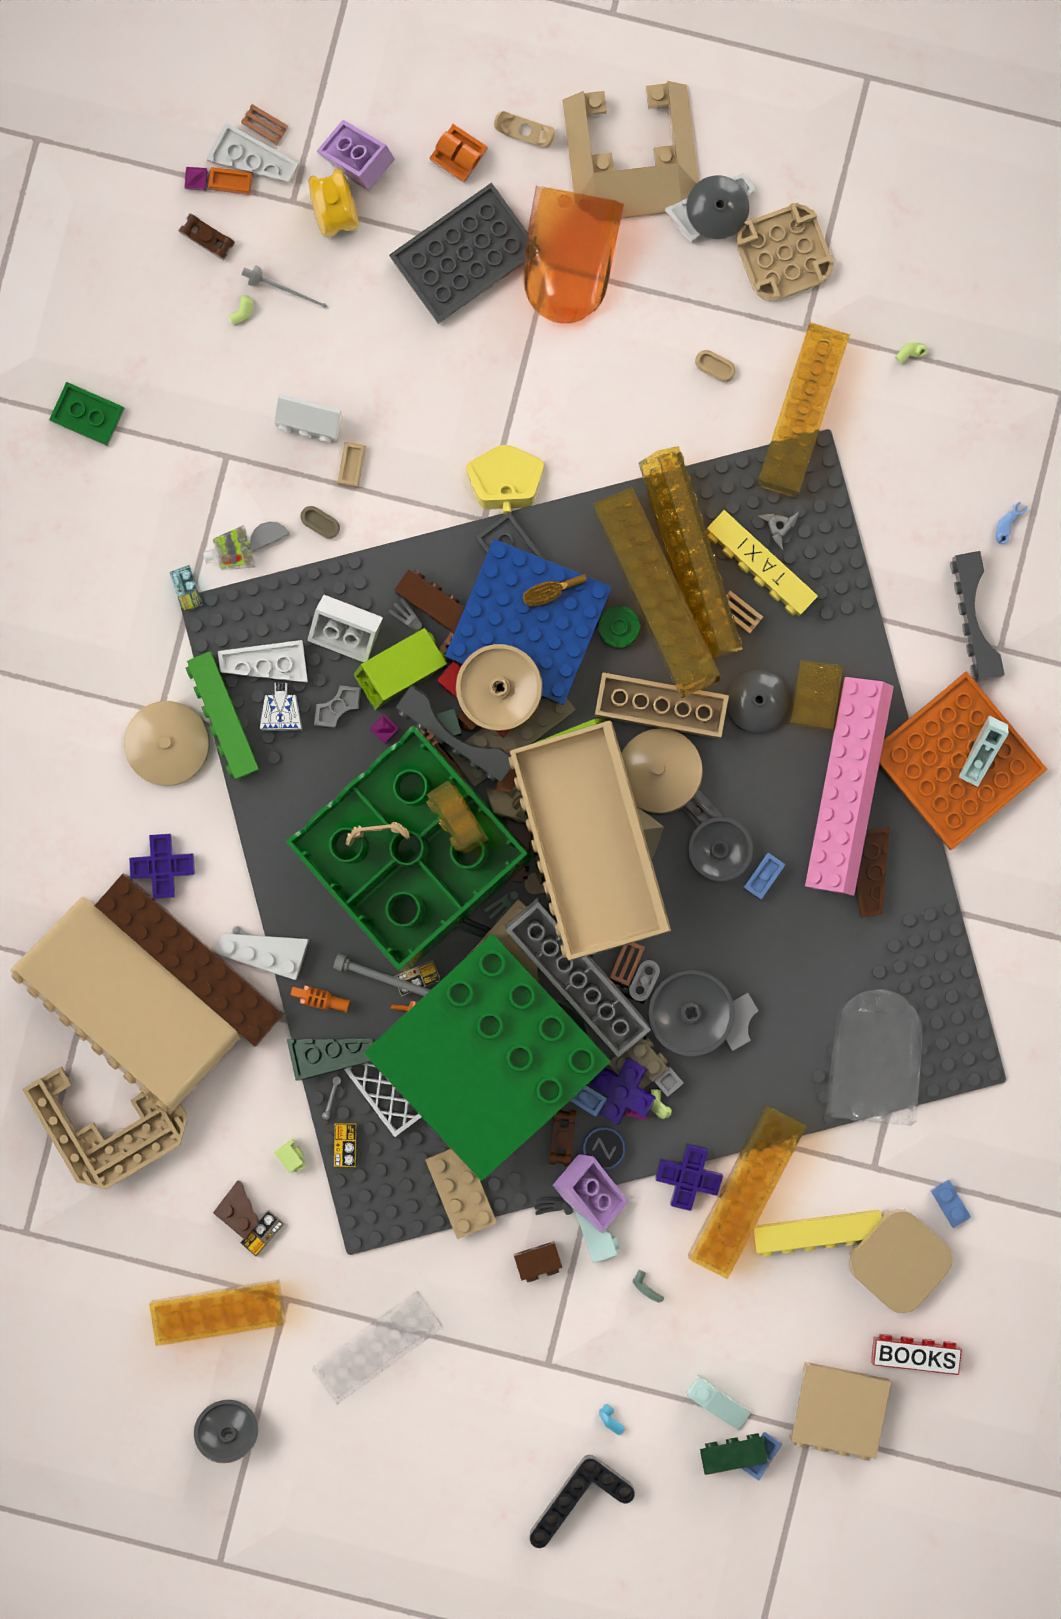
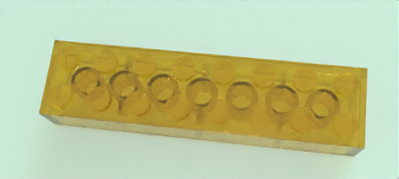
(803, 410)
(746, 1191)

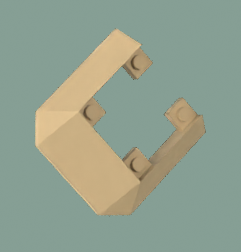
(640, 189)
(87, 1153)

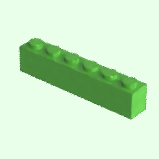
(223, 716)

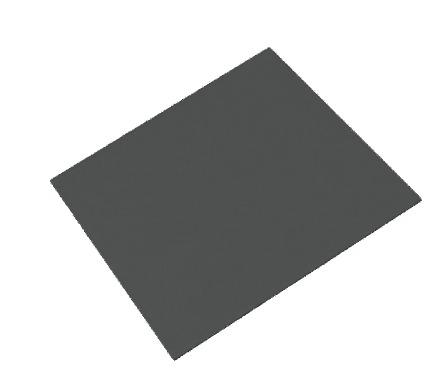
(792, 950)

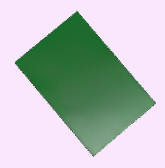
(86, 414)

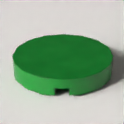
(619, 627)

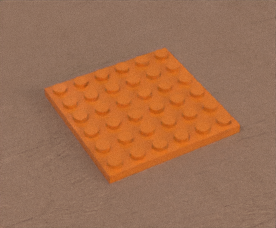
(931, 749)

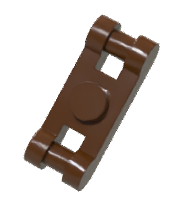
(206, 236)
(562, 1137)

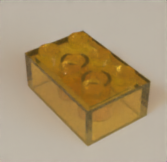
(816, 695)
(456, 817)

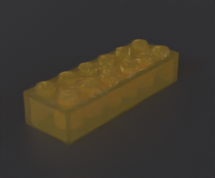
(217, 1312)

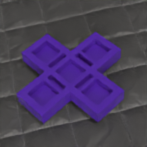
(162, 866)
(623, 1091)
(689, 1177)

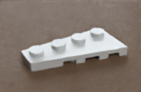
(246, 153)

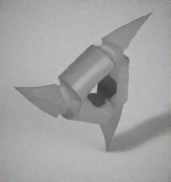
(787, 522)

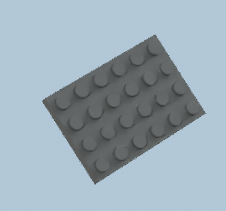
(463, 253)

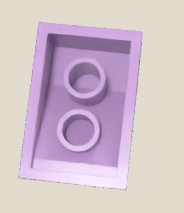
(356, 154)
(591, 1192)

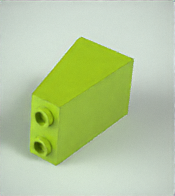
(399, 668)

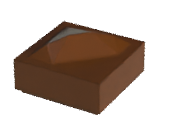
(465, 722)

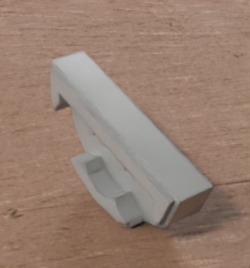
(266, 534)

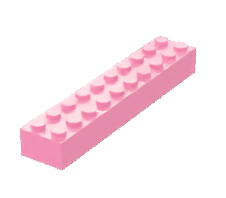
(849, 785)

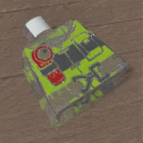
(231, 550)

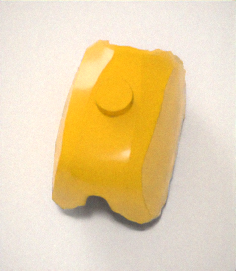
(333, 203)

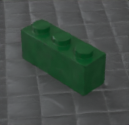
(734, 1454)

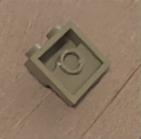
(643, 1054)

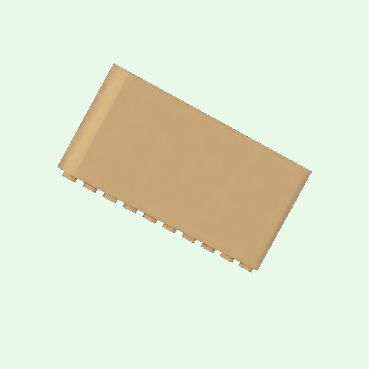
(589, 841)
(125, 1005)

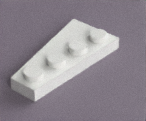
(679, 215)
(270, 661)
(269, 953)

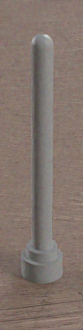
(344, 963)

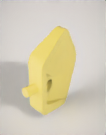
(505, 478)

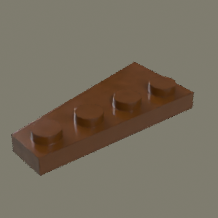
(872, 872)

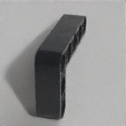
(575, 1494)

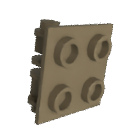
(507, 804)

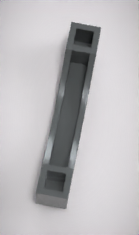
(986, 660)
(419, 707)

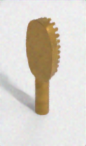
(550, 590)

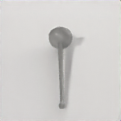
(256, 276)

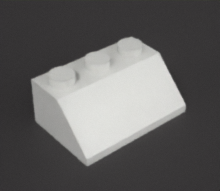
(308, 418)
(344, 628)

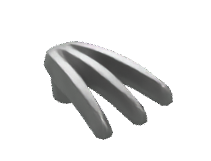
(412, 621)

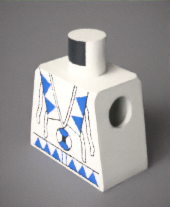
(280, 711)

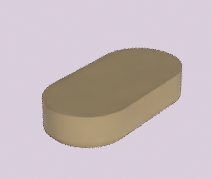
(320, 522)

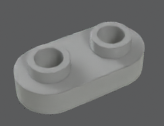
(644, 980)

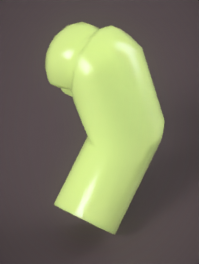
(245, 310)
(911, 349)
(658, 1107)

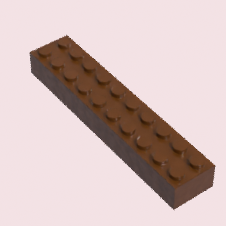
(189, 959)

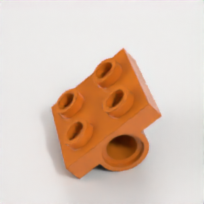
(458, 153)

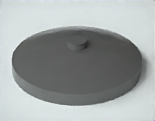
(691, 1013)

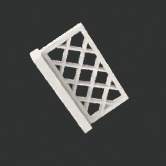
(387, 1121)

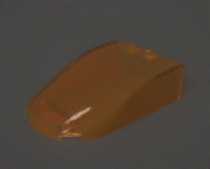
(569, 252)

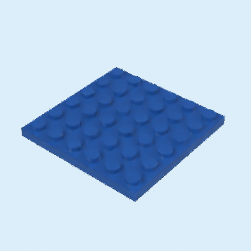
(549, 633)

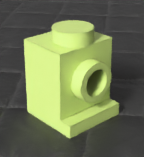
(291, 1156)

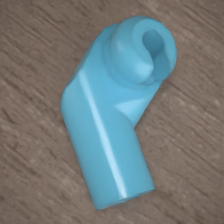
(609, 1422)

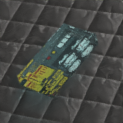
(186, 588)

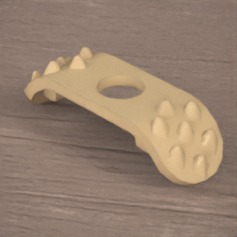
(509, 125)
(359, 832)

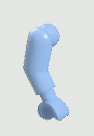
(1004, 524)

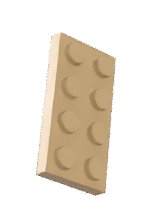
(460, 1194)

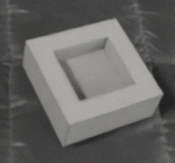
(668, 1081)

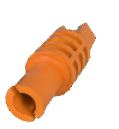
(319, 999)

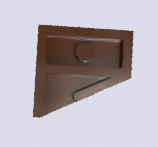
(237, 1211)

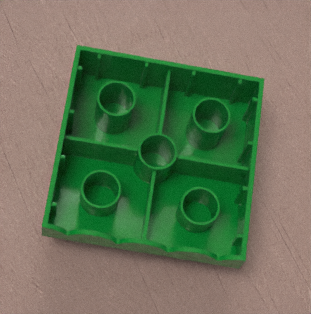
(399, 888)
(487, 1057)

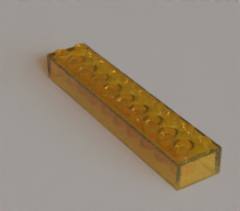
(690, 549)
(656, 592)

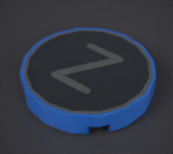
(605, 1146)

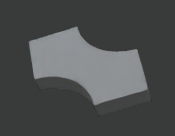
(330, 712)
(743, 1012)

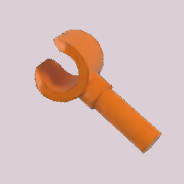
(403, 1007)

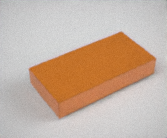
(230, 180)

